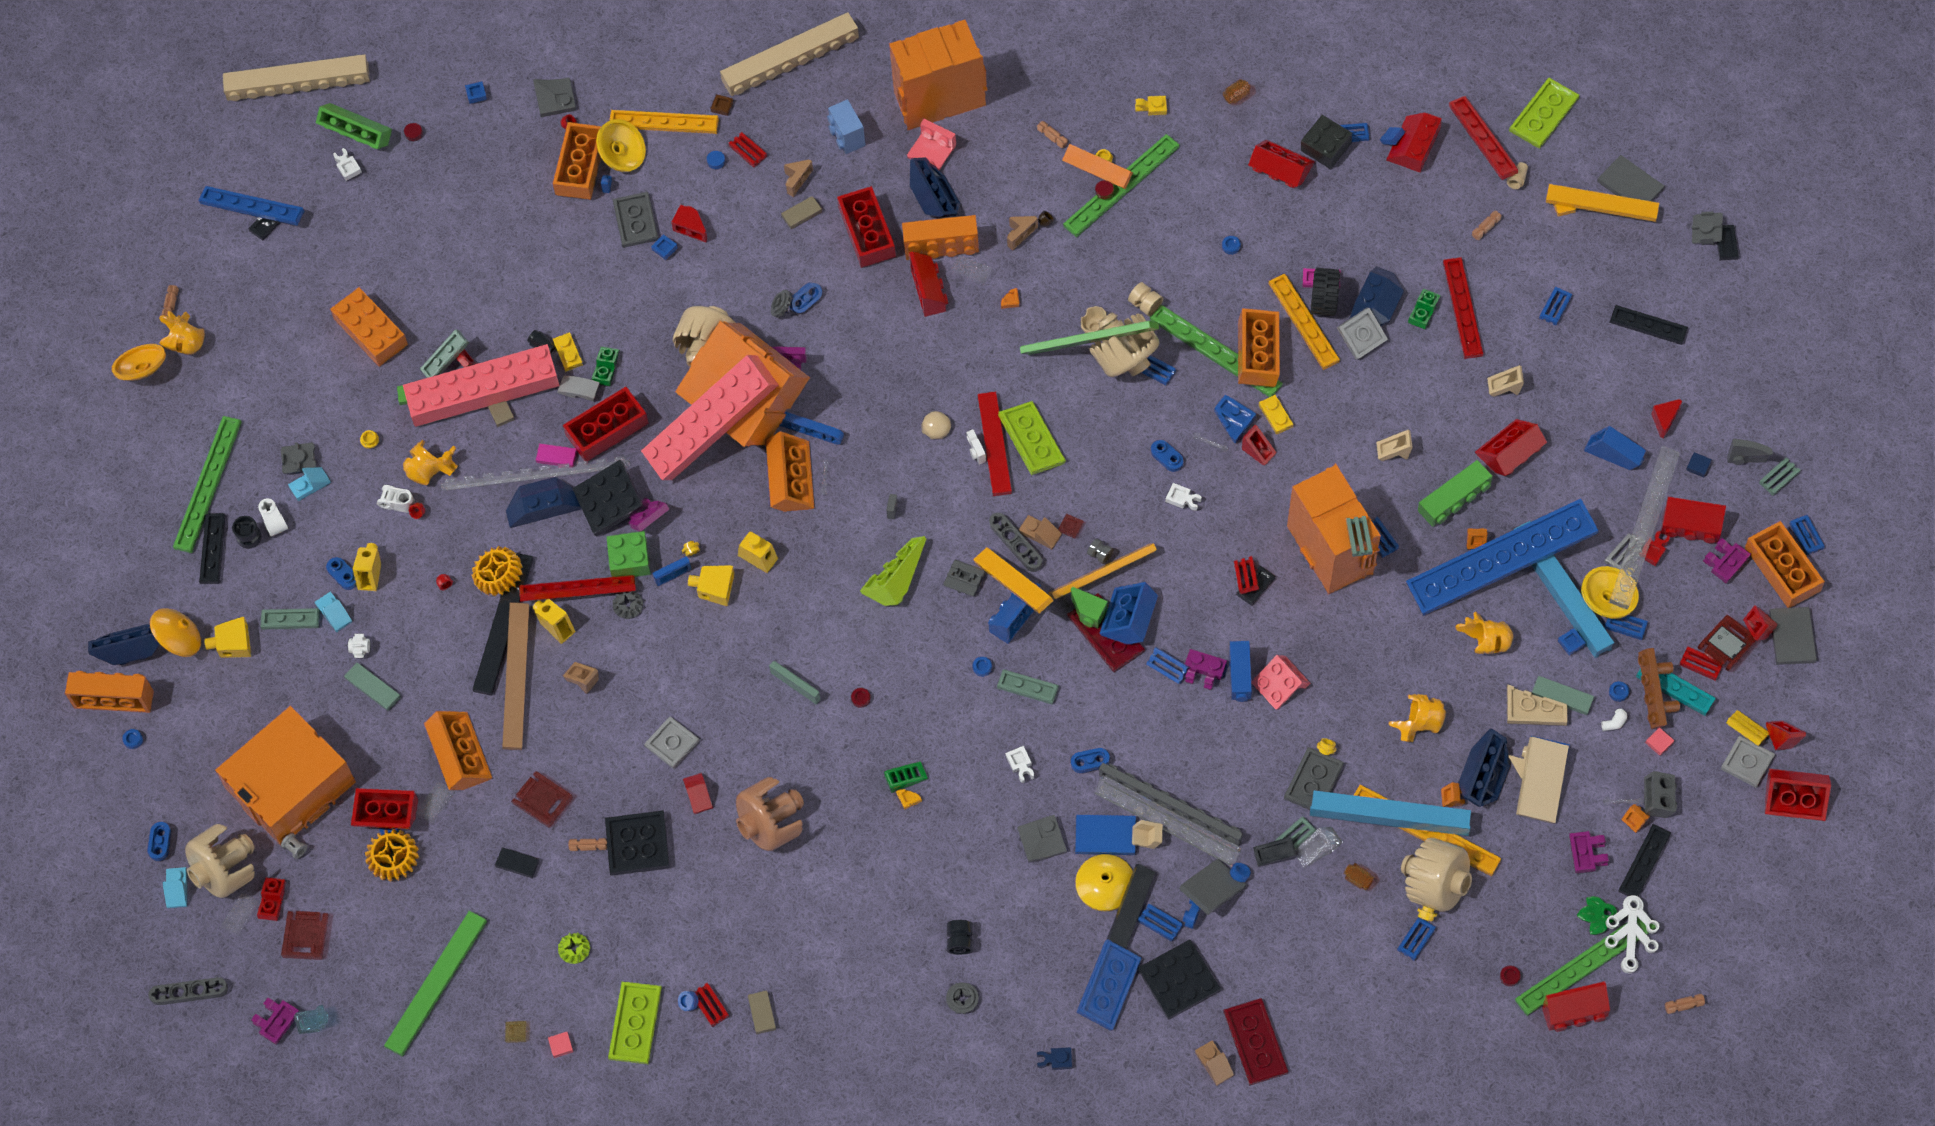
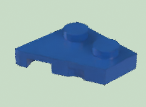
(1234, 417)

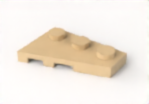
(1532, 709)

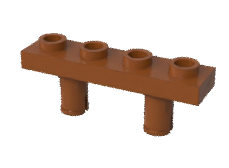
(1653, 694)

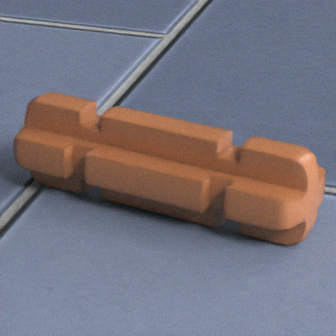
(1052, 134)
(1486, 225)
(170, 299)
(587, 844)
(1684, 1003)

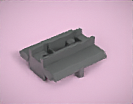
(1707, 228)
(297, 457)
(964, 578)

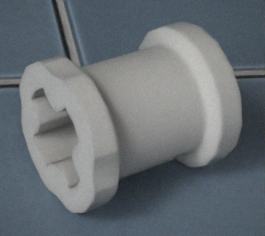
(298, 850)

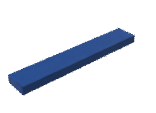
(251, 205)

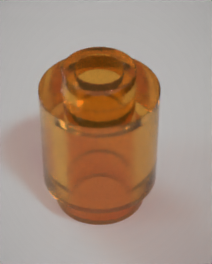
(1236, 91)
(1358, 876)

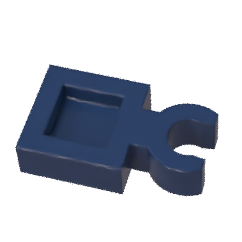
(1059, 1058)

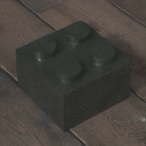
(1326, 141)

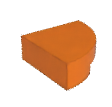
(1010, 299)

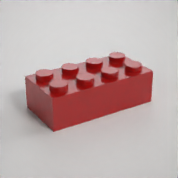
(866, 226)
(605, 424)

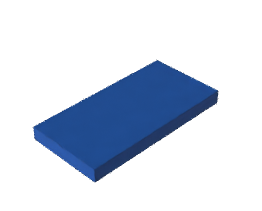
(1109, 985)

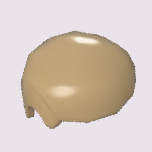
(1090, 321)
(936, 425)

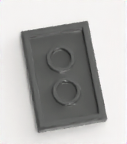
(1630, 181)
(635, 219)
(1793, 636)
(1314, 773)
(1212, 887)

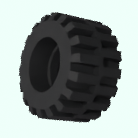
(1325, 291)

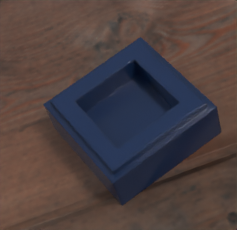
(1698, 464)

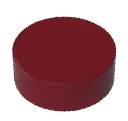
(413, 132)
(1104, 189)
(860, 697)
(1510, 976)

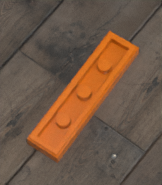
(1097, 166)

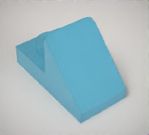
(309, 483)
(333, 611)
(175, 887)

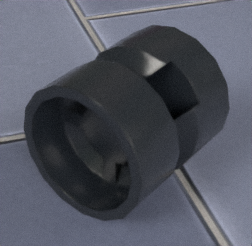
(246, 532)
(959, 934)

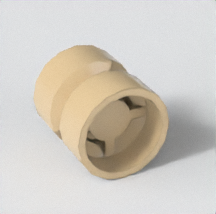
(1145, 299)

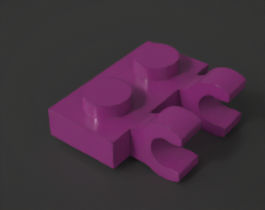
(795, 355)
(652, 511)
(1730, 563)
(1204, 664)
(1582, 851)
(279, 1021)

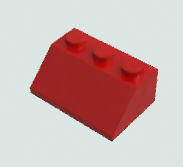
(1416, 142)
(1280, 163)
(928, 284)
(1511, 446)
(1693, 519)
(1797, 794)
(384, 808)
(1576, 1006)

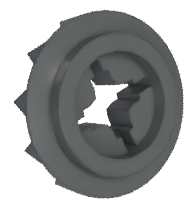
(781, 303)
(635, 607)
(954, 994)

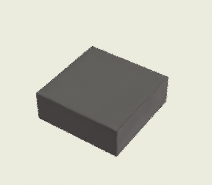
(892, 506)

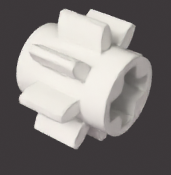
(359, 645)

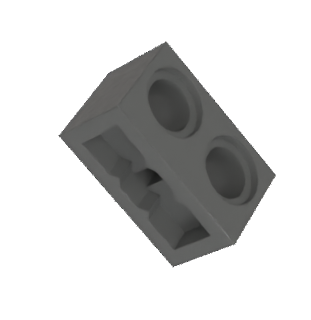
(1660, 794)

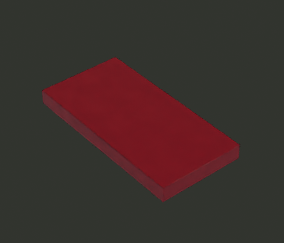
(1111, 651)
(1255, 1041)

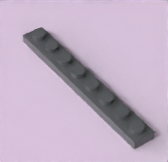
(1178, 806)

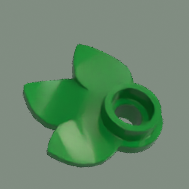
(1595, 914)

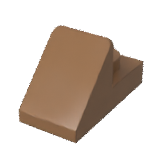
(798, 174)
(1023, 227)
(1040, 531)
(582, 675)
(1214, 1062)

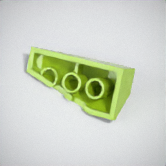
(895, 580)

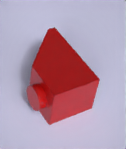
(689, 223)

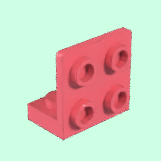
(933, 143)
(1279, 681)

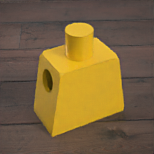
(754, 551)
(367, 561)
(714, 583)
(549, 615)
(231, 639)

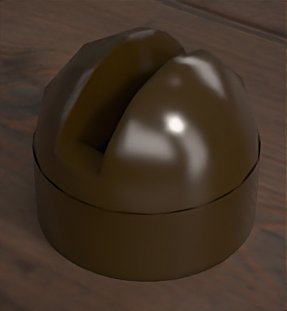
(1045, 219)

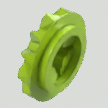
(581, 951)

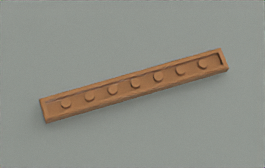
(515, 676)

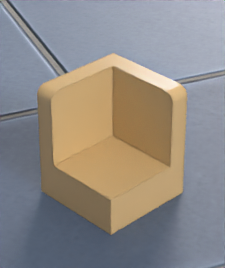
(1147, 834)

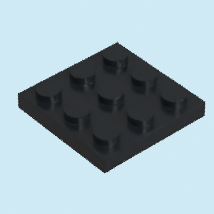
(608, 498)
(637, 842)
(1179, 979)

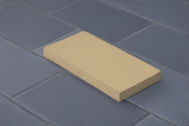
(1542, 780)

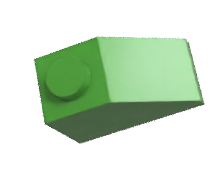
(1088, 607)

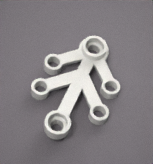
(1632, 931)

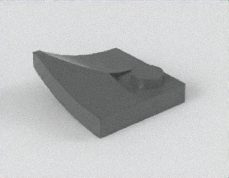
(554, 96)
(1747, 452)
(1042, 839)

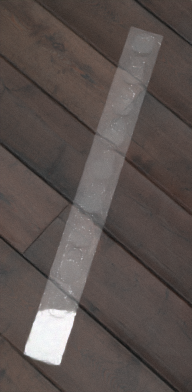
(528, 474)
(1644, 527)

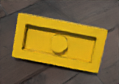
(567, 352)
(1275, 414)

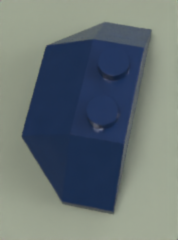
(932, 189)
(1380, 294)
(541, 501)
(124, 645)
(1485, 769)

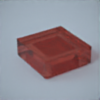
(1070, 526)

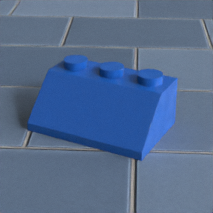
(1129, 613)
(1010, 618)

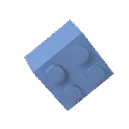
(846, 127)

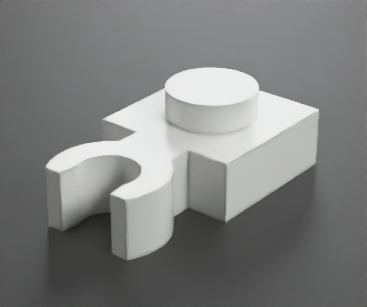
(347, 166)
(977, 451)
(1180, 496)
(1020, 762)

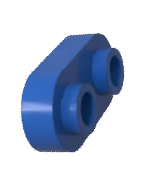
(804, 298)
(1165, 455)
(341, 572)
(1089, 759)
(159, 842)
(1191, 916)

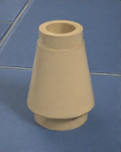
(1517, 180)

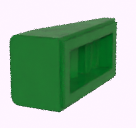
(903, 770)

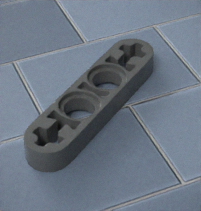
(1015, 542)
(188, 988)

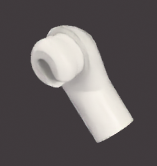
(1617, 721)

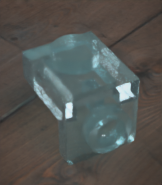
(311, 1020)

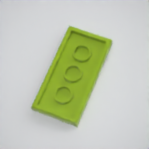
(1544, 113)
(1031, 438)
(635, 1023)

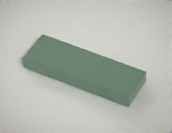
(445, 354)
(290, 618)
(794, 682)
(372, 686)
(1027, 686)
(1575, 699)

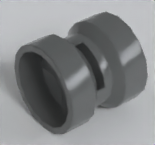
(1100, 551)

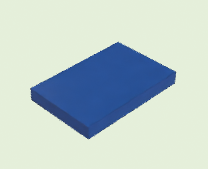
(1104, 834)

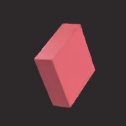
(1659, 741)
(560, 1044)

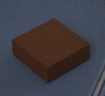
(721, 105)

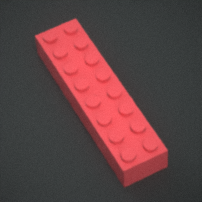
(480, 385)
(709, 417)

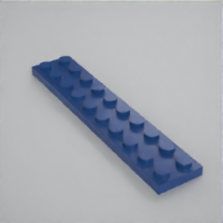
(1502, 557)

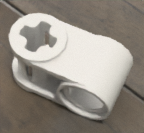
(393, 498)
(273, 519)

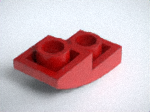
(272, 898)

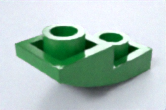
(1424, 308)
(605, 365)

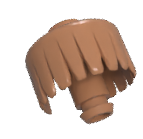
(760, 815)

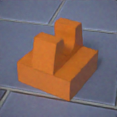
(1476, 537)
(1451, 795)
(1635, 818)

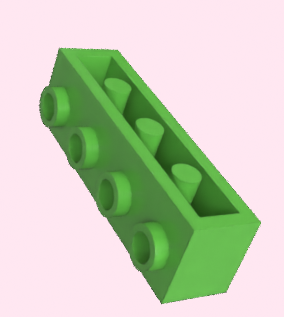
(353, 126)
(1455, 493)

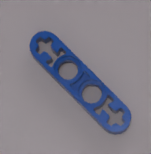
(812, 428)

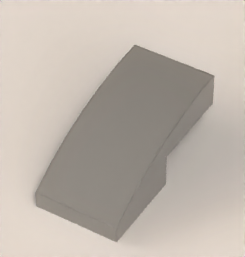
(577, 386)

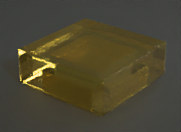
(515, 1031)

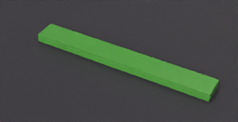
(1141, 168)
(1090, 337)
(1203, 343)
(207, 484)
(1574, 971)
(435, 983)

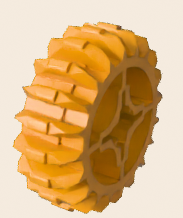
(500, 573)
(373, 858)

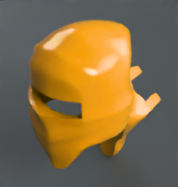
(182, 335)
(425, 465)
(1491, 635)
(1424, 715)

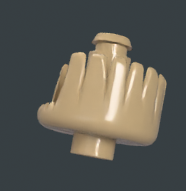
(696, 328)
(1124, 352)
(210, 863)
(1437, 874)

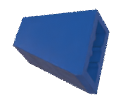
(1615, 448)
(1240, 670)

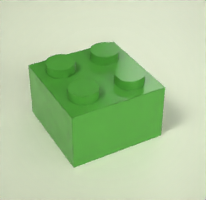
(628, 554)

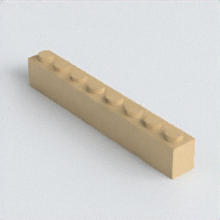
(789, 54)
(296, 77)

